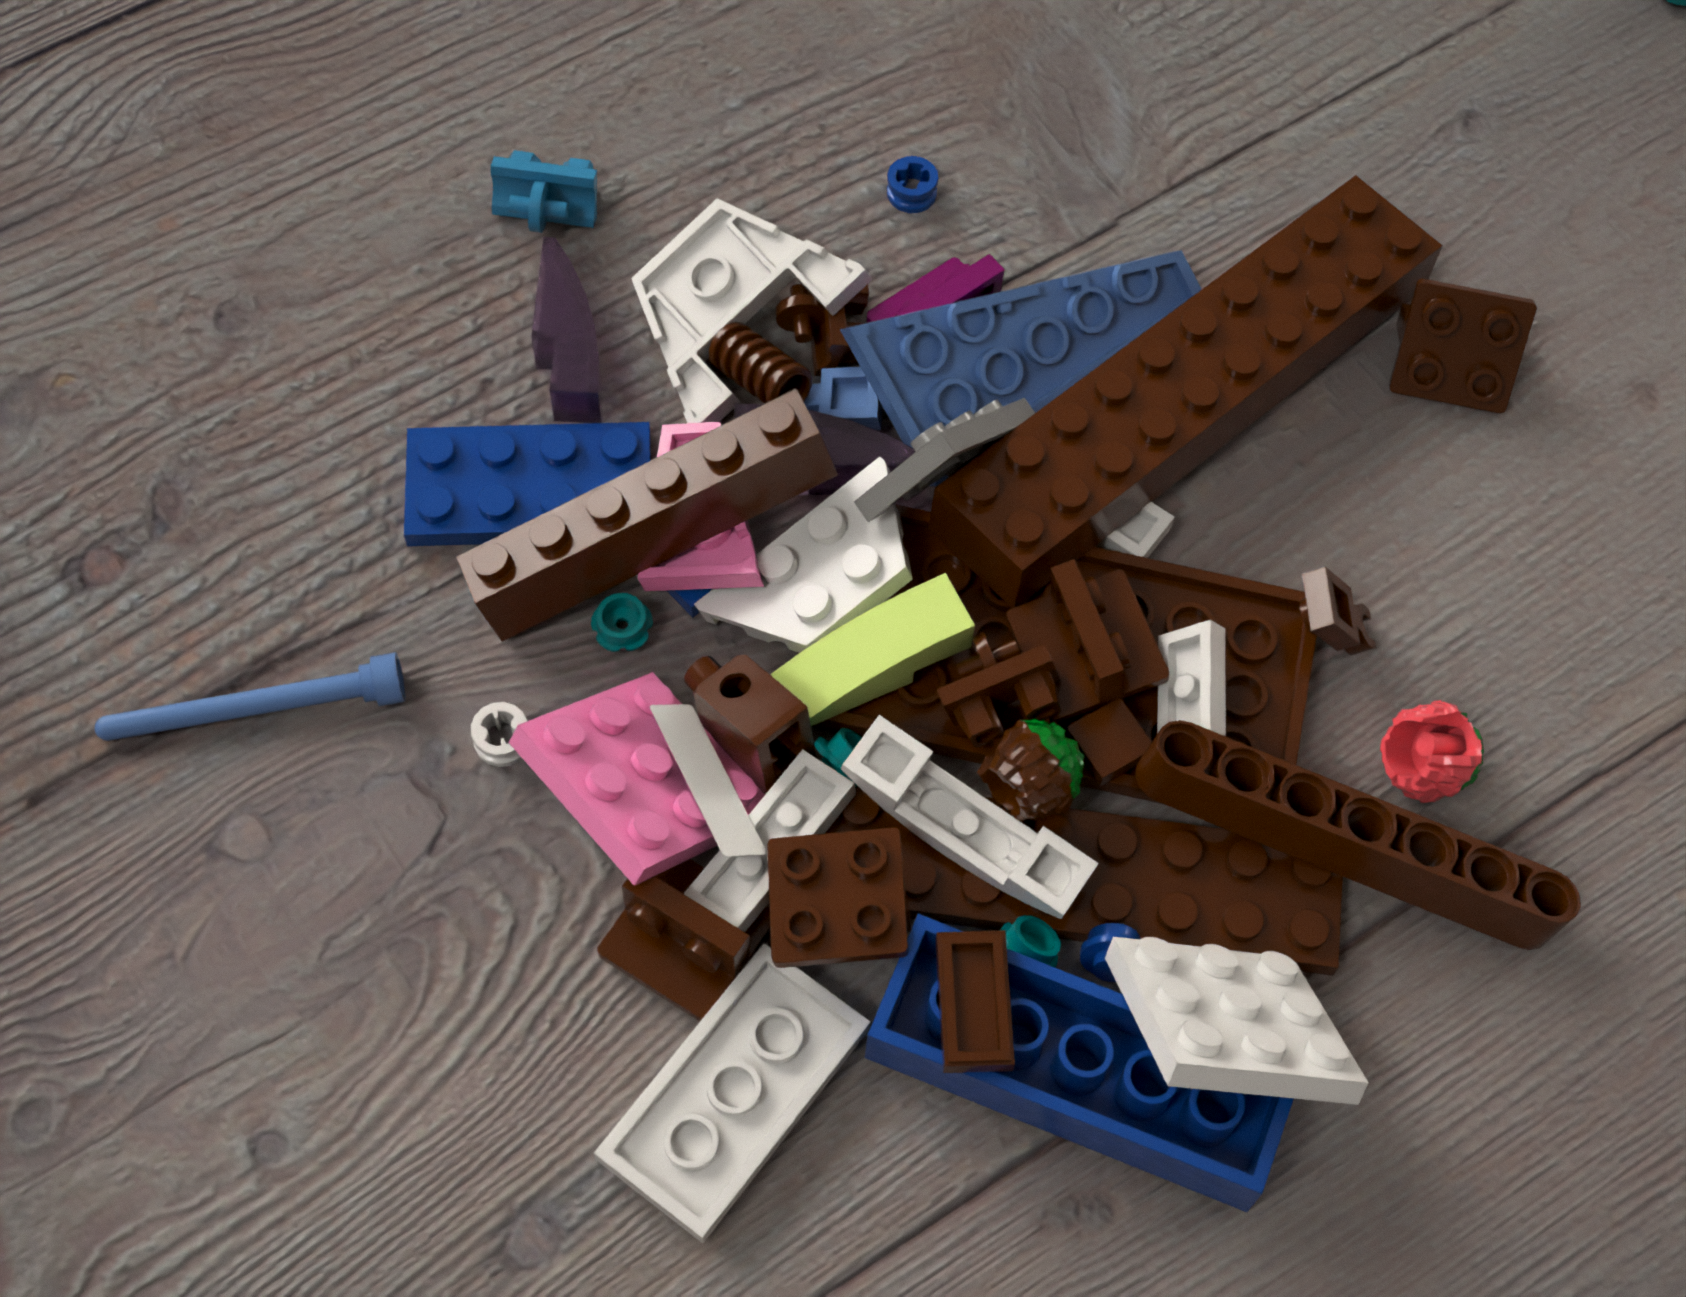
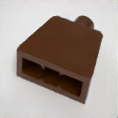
(750, 716)

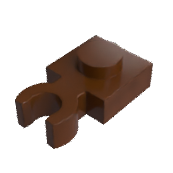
(1332, 614)

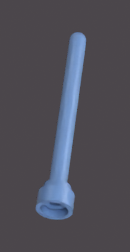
(374, 681)

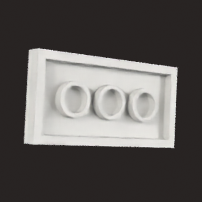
(732, 1093)

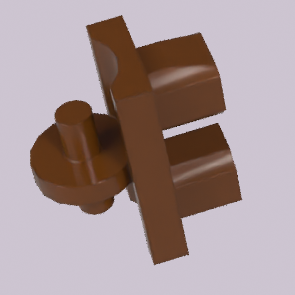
(813, 323)
(995, 680)

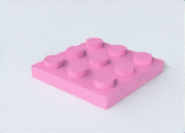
(622, 779)

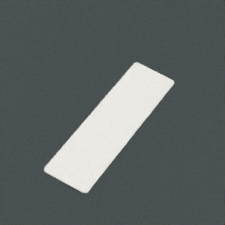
(708, 780)

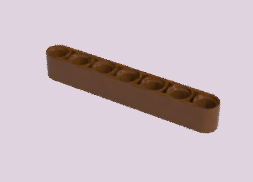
(1356, 835)

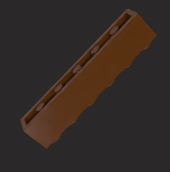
(647, 515)

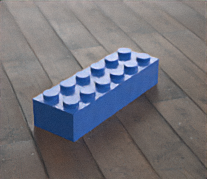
(1083, 1076)

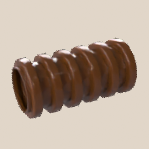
(757, 364)

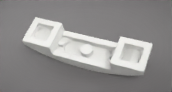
(964, 824)

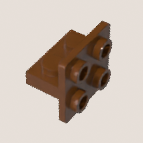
(1461, 345)
(1093, 639)
(837, 898)
(677, 943)

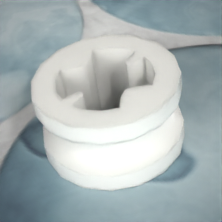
(490, 716)

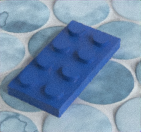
(490, 479)

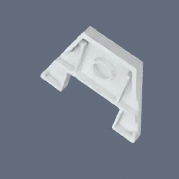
(724, 274)

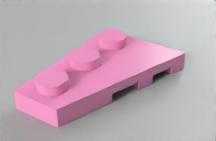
(715, 563)

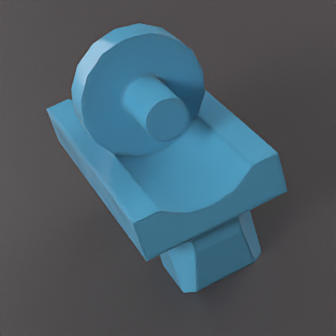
(544, 190)

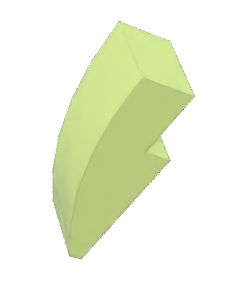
(879, 650)

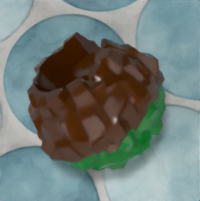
(1033, 770)

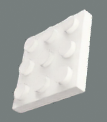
(1233, 1021)

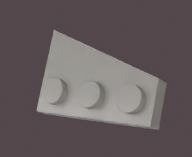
(943, 452)

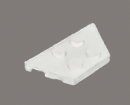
(819, 571)

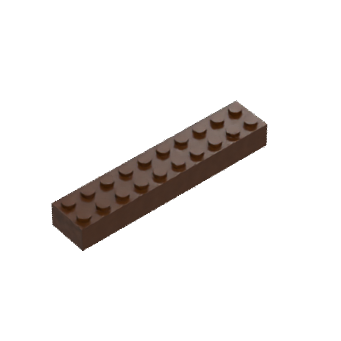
(1180, 391)

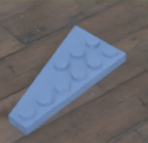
(1013, 341)

